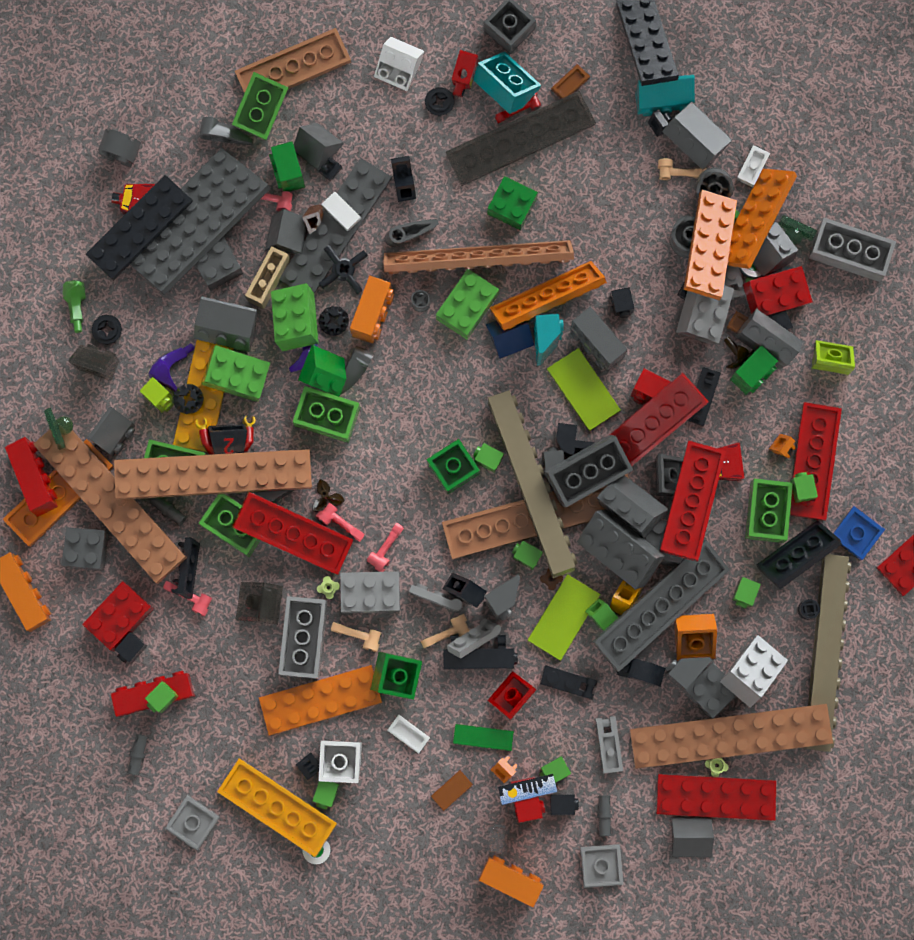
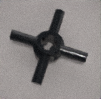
(343, 262)

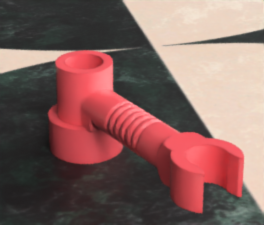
(282, 201)
(329, 514)
(378, 559)
(201, 603)

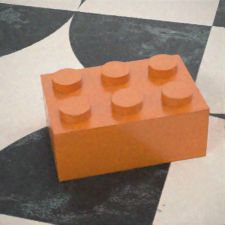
(372, 310)
(511, 880)

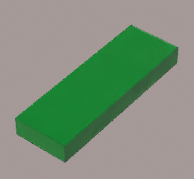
(483, 737)

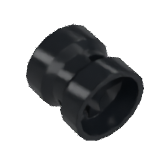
(808, 609)

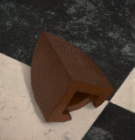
(313, 217)

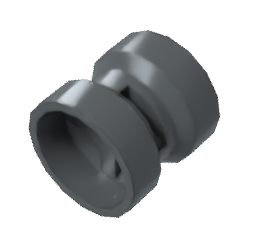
(420, 297)

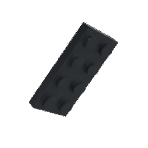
(799, 554)

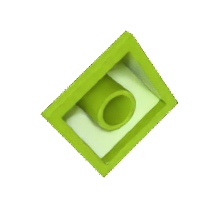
(833, 357)

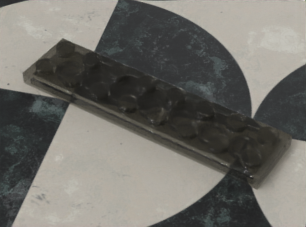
(520, 138)

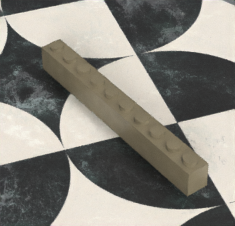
(531, 484)
(828, 639)

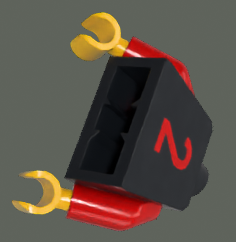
(227, 438)

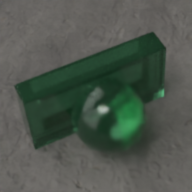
(796, 230)
(58, 427)

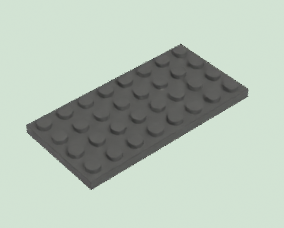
(220, 197)

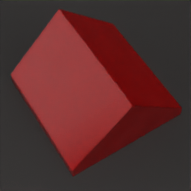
(511, 695)

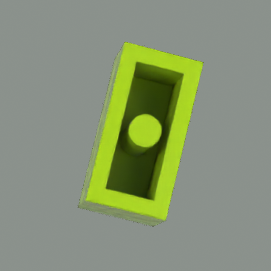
(157, 395)

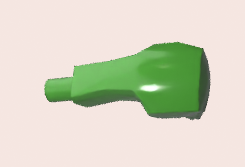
(74, 294)

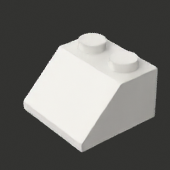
(340, 761)

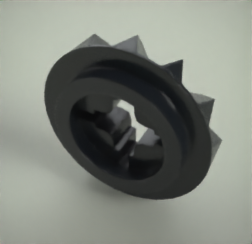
(441, 93)
(100, 323)
(332, 329)
(191, 406)

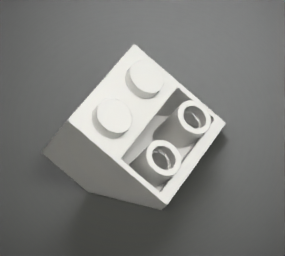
(398, 63)

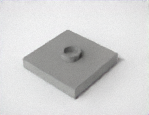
(192, 822)
(601, 865)

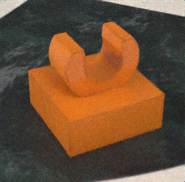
(782, 445)
(503, 769)

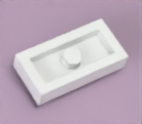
(753, 166)

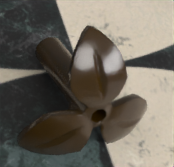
(739, 351)
(323, 489)

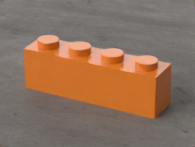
(21, 593)

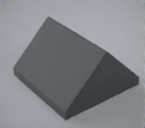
(316, 144)
(286, 232)
(667, 474)
(692, 837)

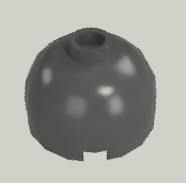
(715, 181)

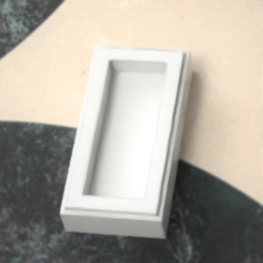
(341, 211)
(408, 734)

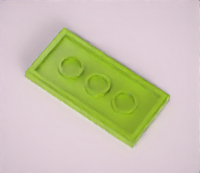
(583, 389)
(563, 617)

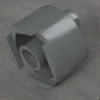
(119, 147)
(678, 241)

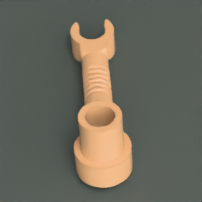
(667, 170)
(459, 626)
(371, 638)

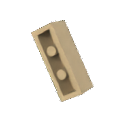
(267, 277)

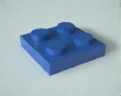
(858, 533)

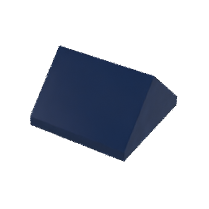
(510, 340)

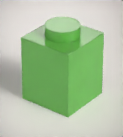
(488, 457)
(804, 487)
(527, 554)
(745, 593)
(601, 614)
(160, 698)
(557, 768)
(325, 794)

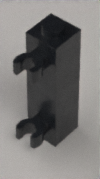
(482, 658)

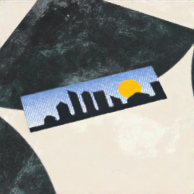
(527, 789)

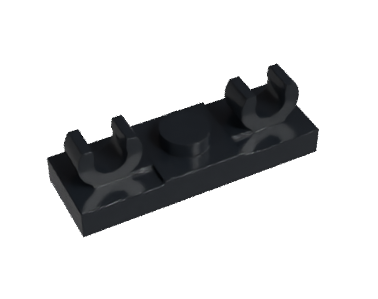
(706, 385)
(187, 568)

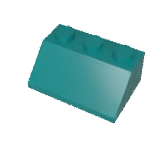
(506, 81)
(665, 96)
(547, 333)

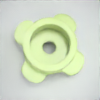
(328, 592)
(715, 771)

